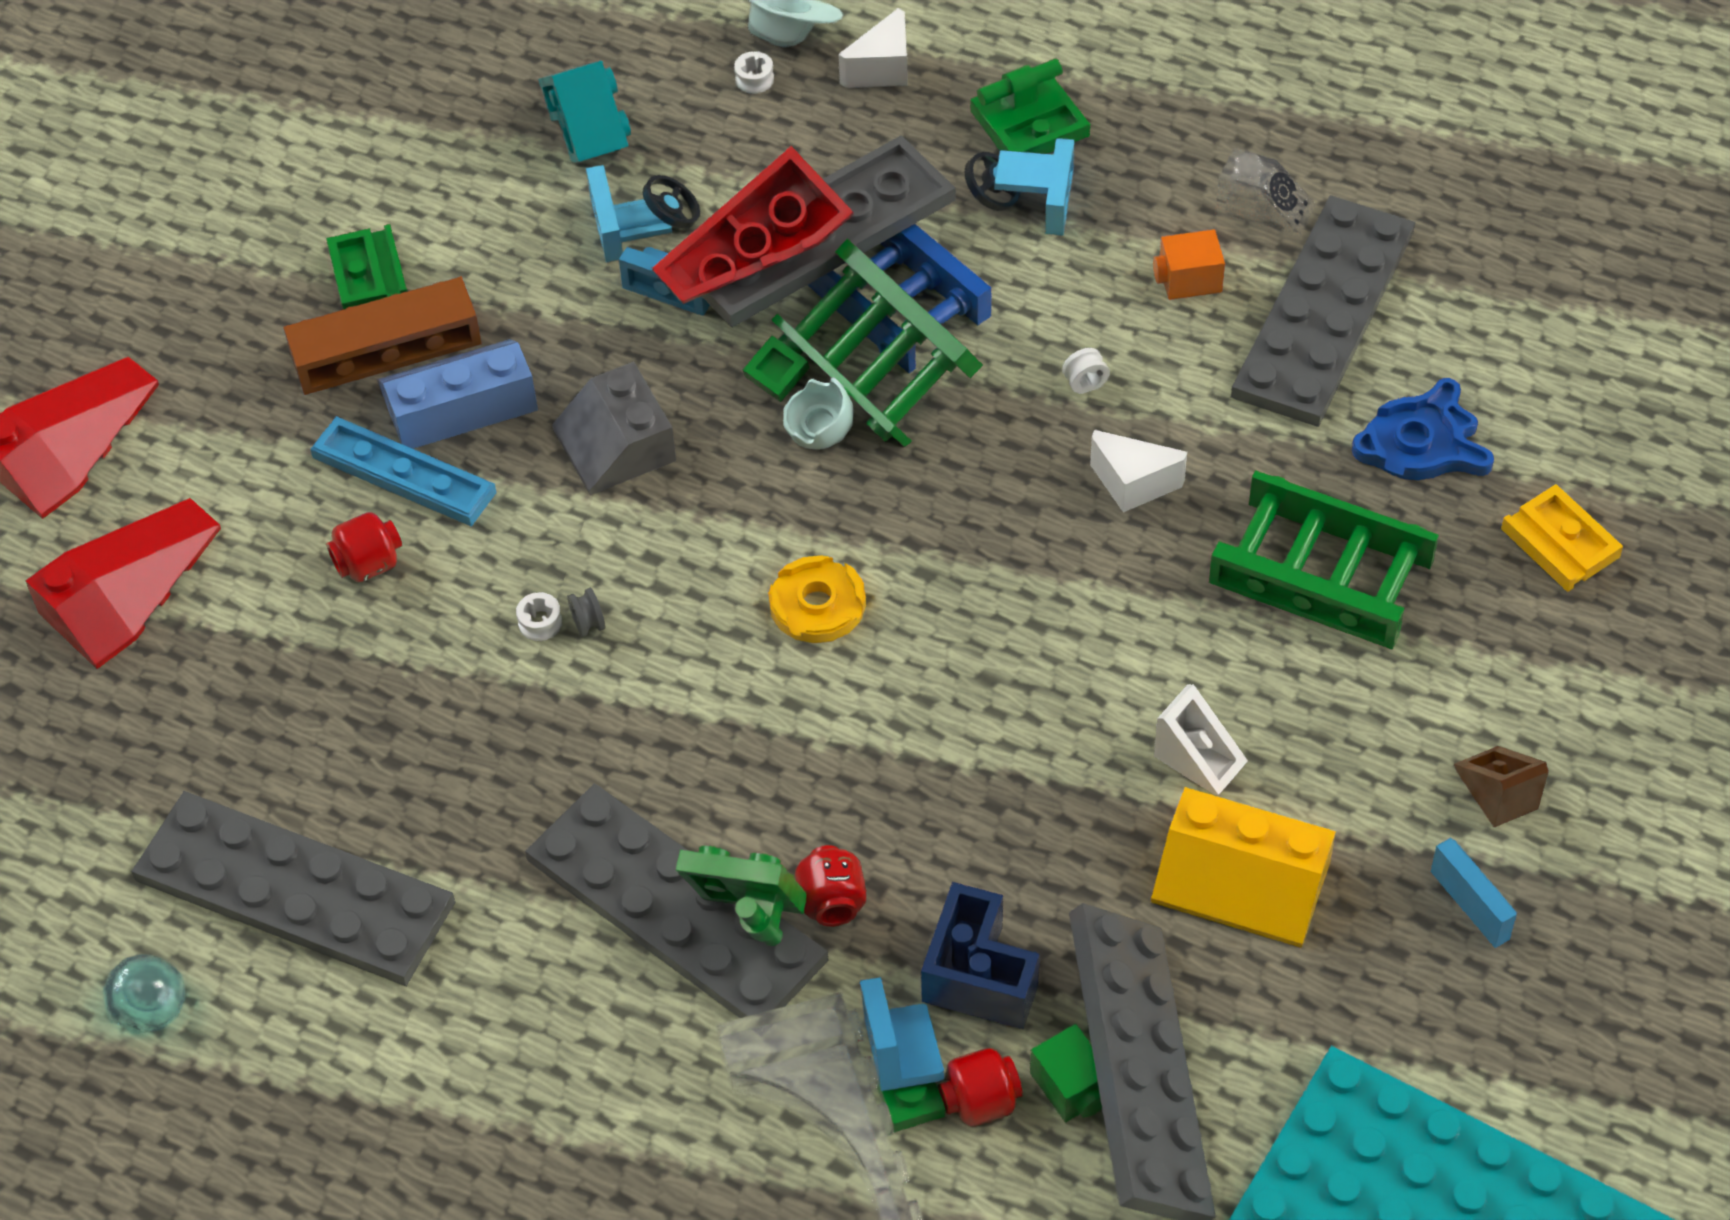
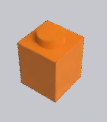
(1190, 264)

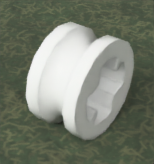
(754, 61)
(1085, 370)
(539, 630)

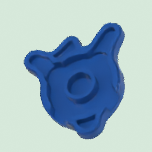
(1423, 436)

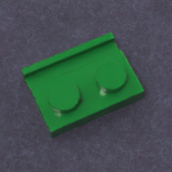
(366, 266)

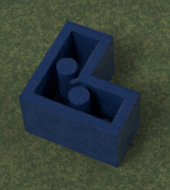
(969, 967)

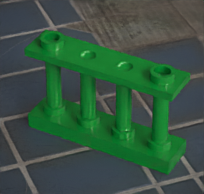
(916, 328)
(1311, 596)

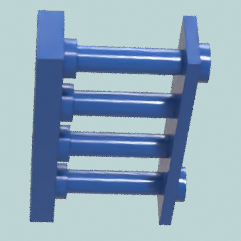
(933, 269)

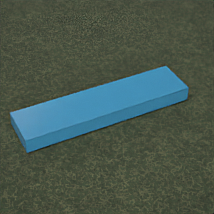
(403, 471)

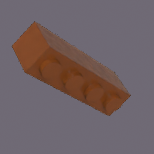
(383, 335)

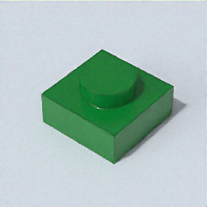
(776, 368)
(913, 1105)

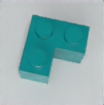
(586, 110)

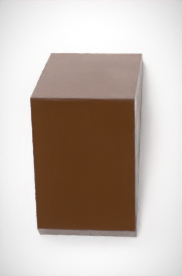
(1504, 783)

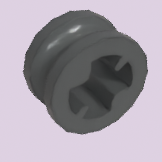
(586, 612)

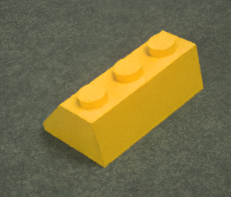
(1243, 867)

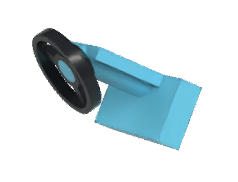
(1027, 173)
(637, 218)

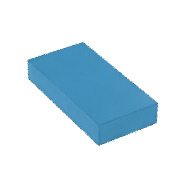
(1473, 892)

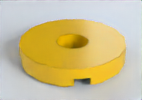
(823, 621)

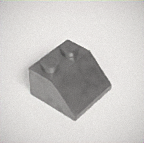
(615, 430)

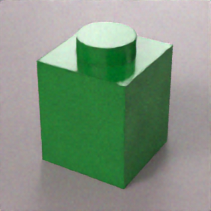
(1067, 1073)

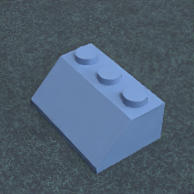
(459, 393)

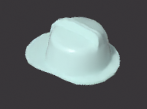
(788, 21)

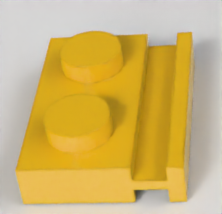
(1562, 537)

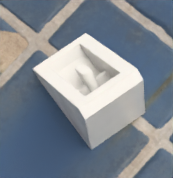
(877, 56)
(1136, 469)
(1197, 743)

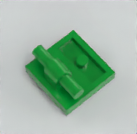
(1029, 110)
(756, 885)

